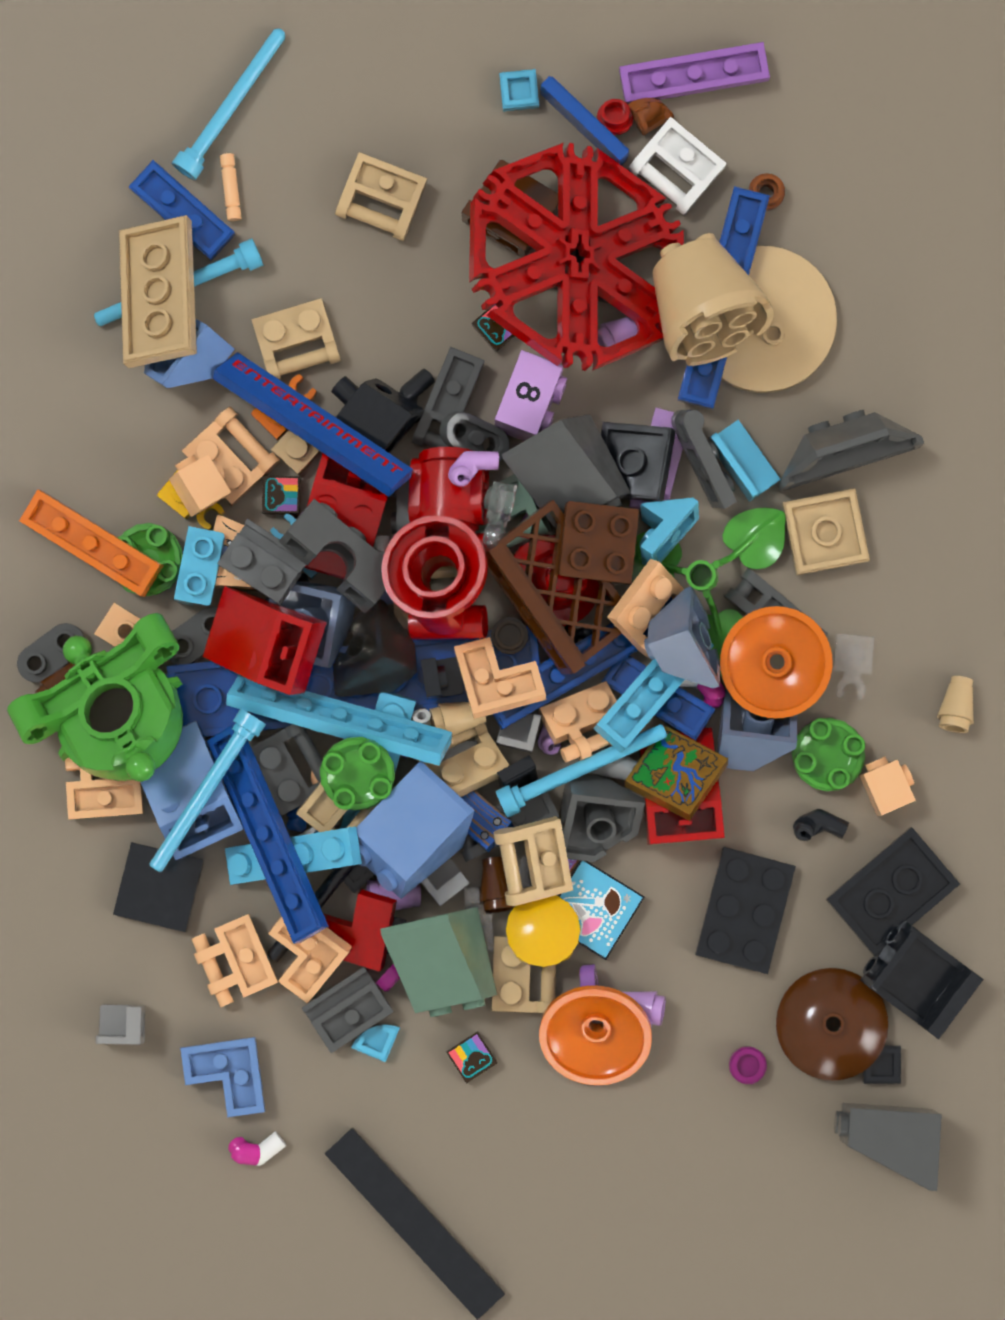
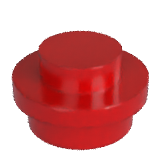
(615, 116)

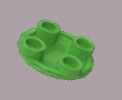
(159, 545)
(828, 754)
(357, 773)

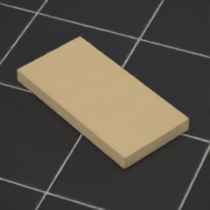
(157, 292)

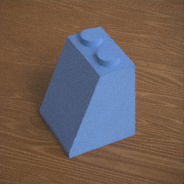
(413, 831)

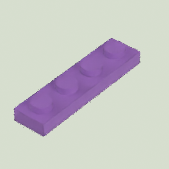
(695, 73)

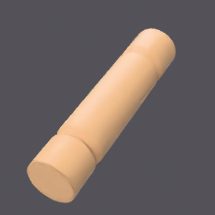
(230, 187)

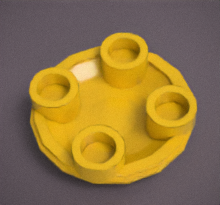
(543, 931)

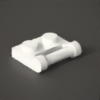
(684, 156)

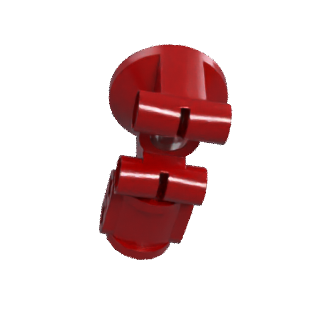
(440, 536)

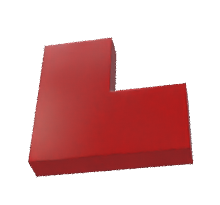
(364, 933)

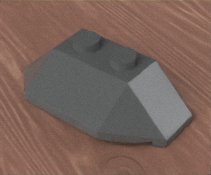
(846, 446)

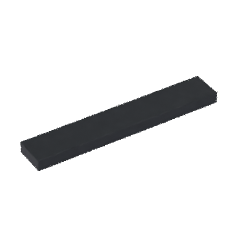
(415, 1223)

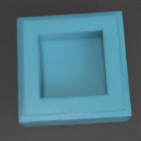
(519, 90)

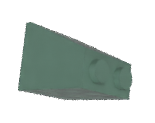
(442, 961)

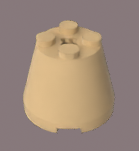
(706, 301)

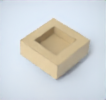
(295, 452)

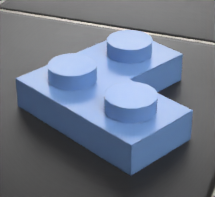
(233, 1063)

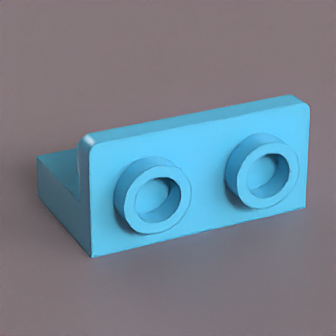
(199, 567)

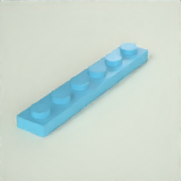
(342, 720)

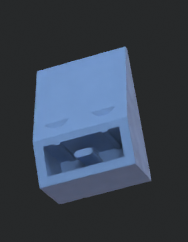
(176, 784)

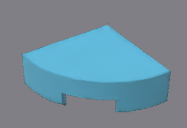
(377, 1041)

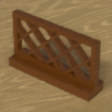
(534, 609)

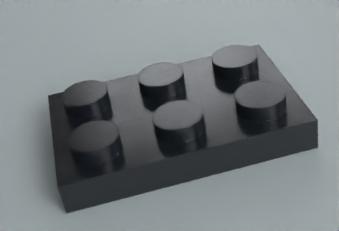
(892, 889)
(745, 910)

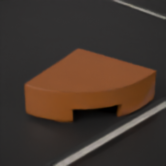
(649, 114)

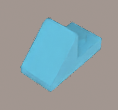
(668, 523)

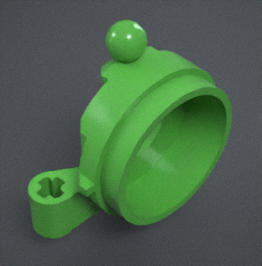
(133, 665)

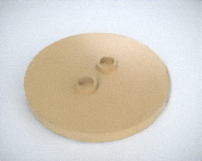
(799, 331)

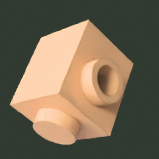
(199, 483)
(116, 625)
(887, 785)

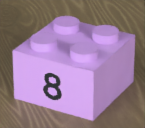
(530, 396)

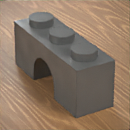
(320, 531)

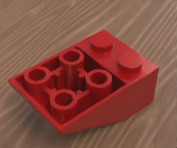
(354, 502)
(264, 641)
(707, 822)

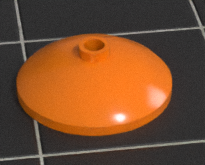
(748, 669)
(595, 1051)

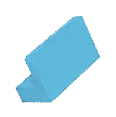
(744, 460)

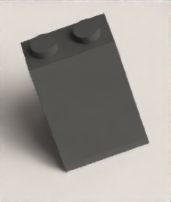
(568, 465)
(895, 1137)

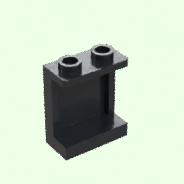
(920, 979)

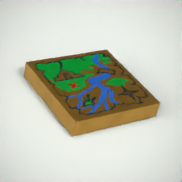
(677, 773)

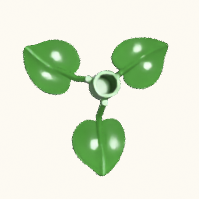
(753, 536)

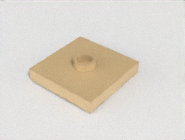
(825, 532)

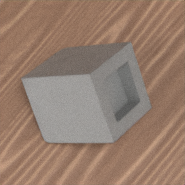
(520, 734)
(445, 882)
(121, 1024)

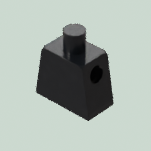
(376, 411)

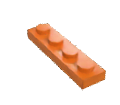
(91, 543)

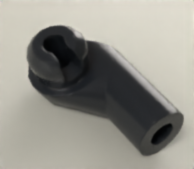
(417, 386)
(817, 822)

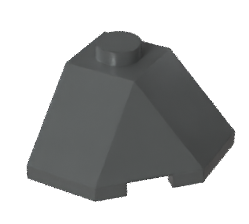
(598, 816)

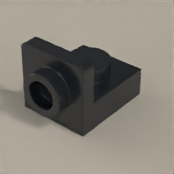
(441, 677)

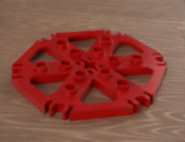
(600, 245)

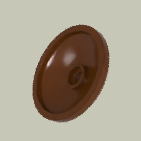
(804, 1032)

